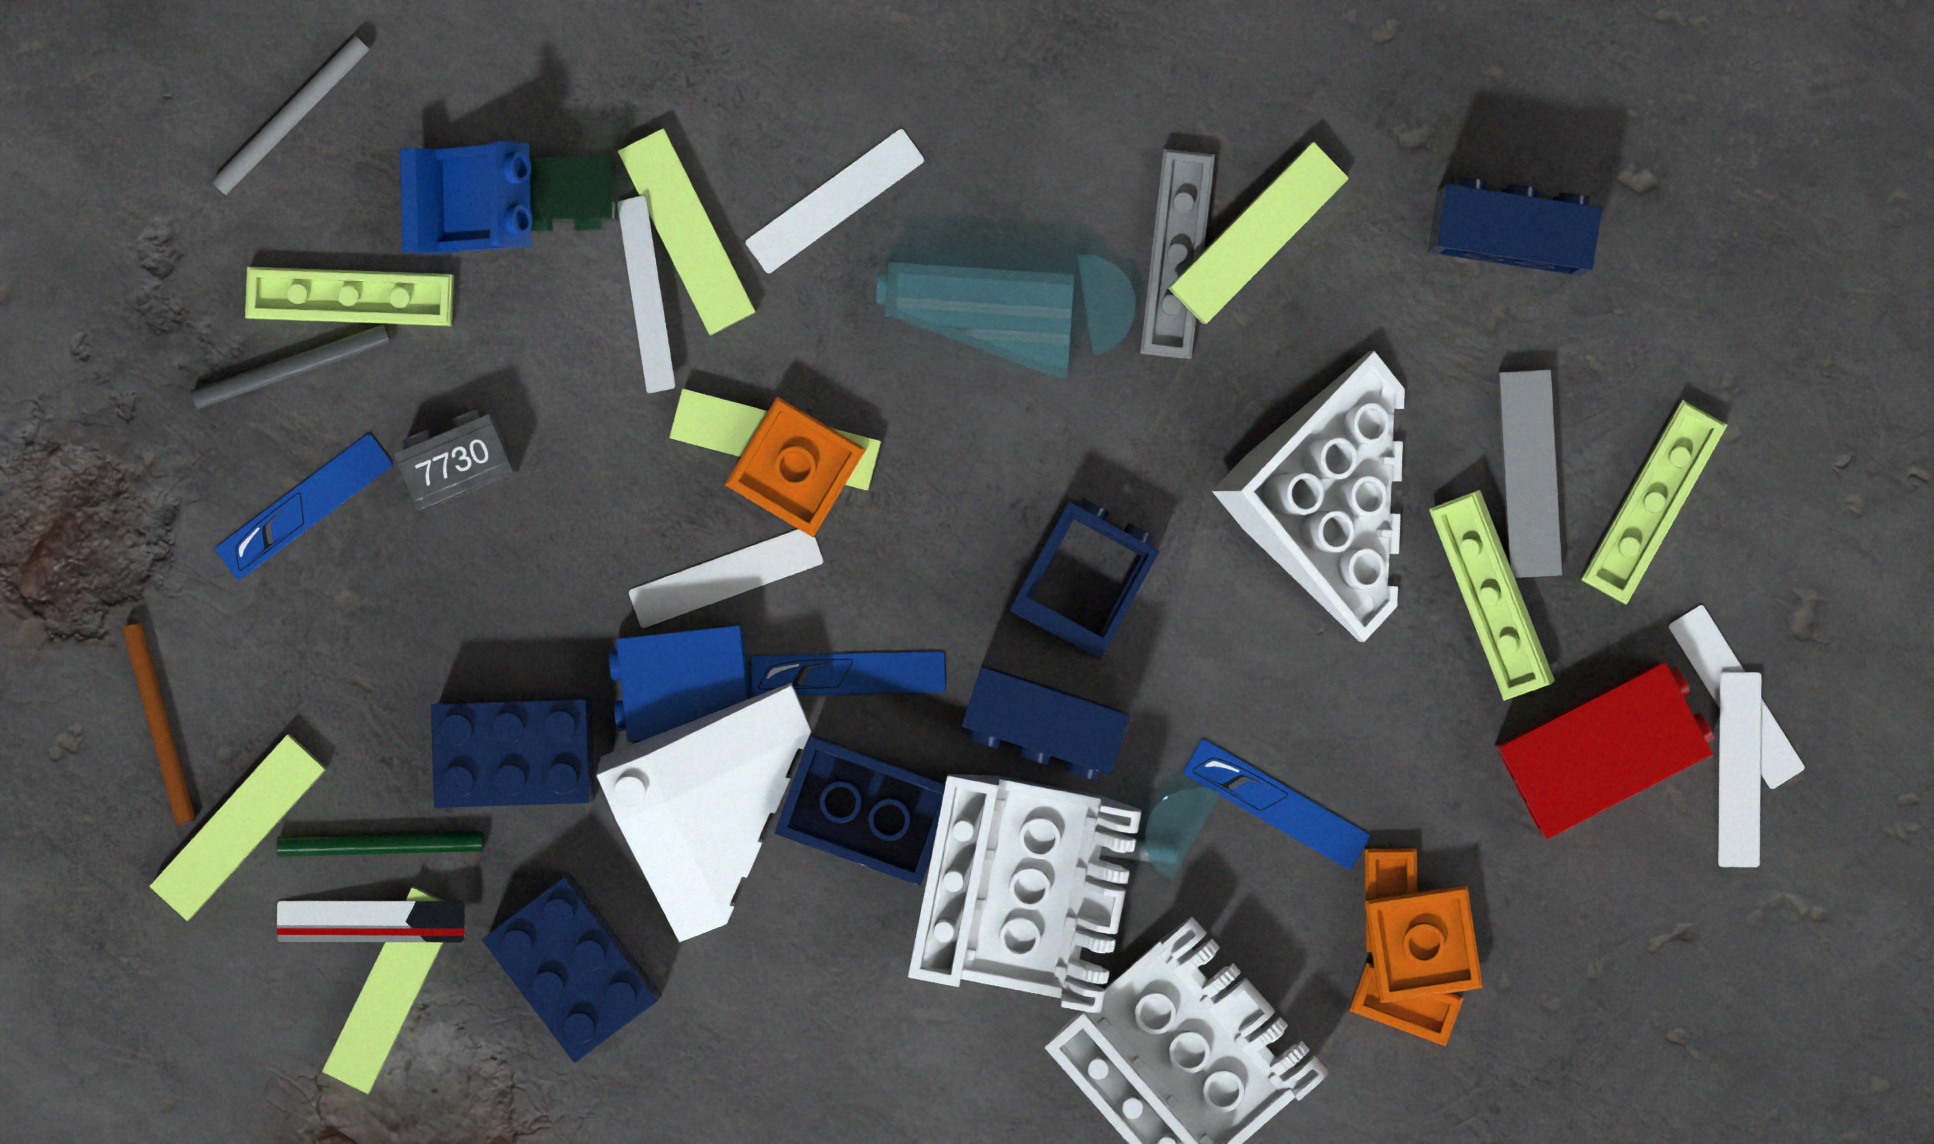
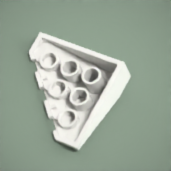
(1323, 495)
(701, 800)

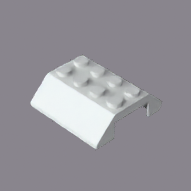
(1023, 888)
(1181, 1051)

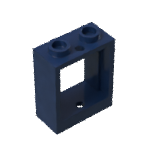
(1062, 627)

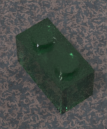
(572, 191)

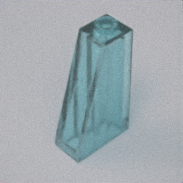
(995, 311)

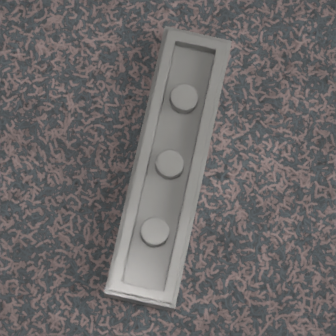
(1176, 244)
(1530, 473)

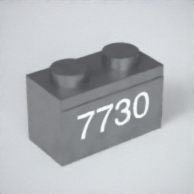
(454, 461)

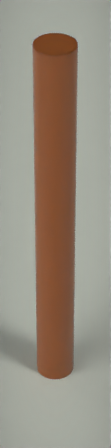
(158, 723)

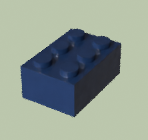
(1515, 227)
(1045, 722)
(512, 752)
(863, 809)
(572, 968)

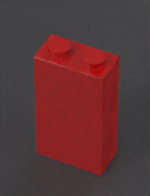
(1606, 748)

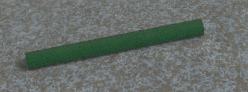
(380, 843)

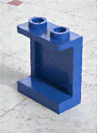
(465, 198)
(677, 678)

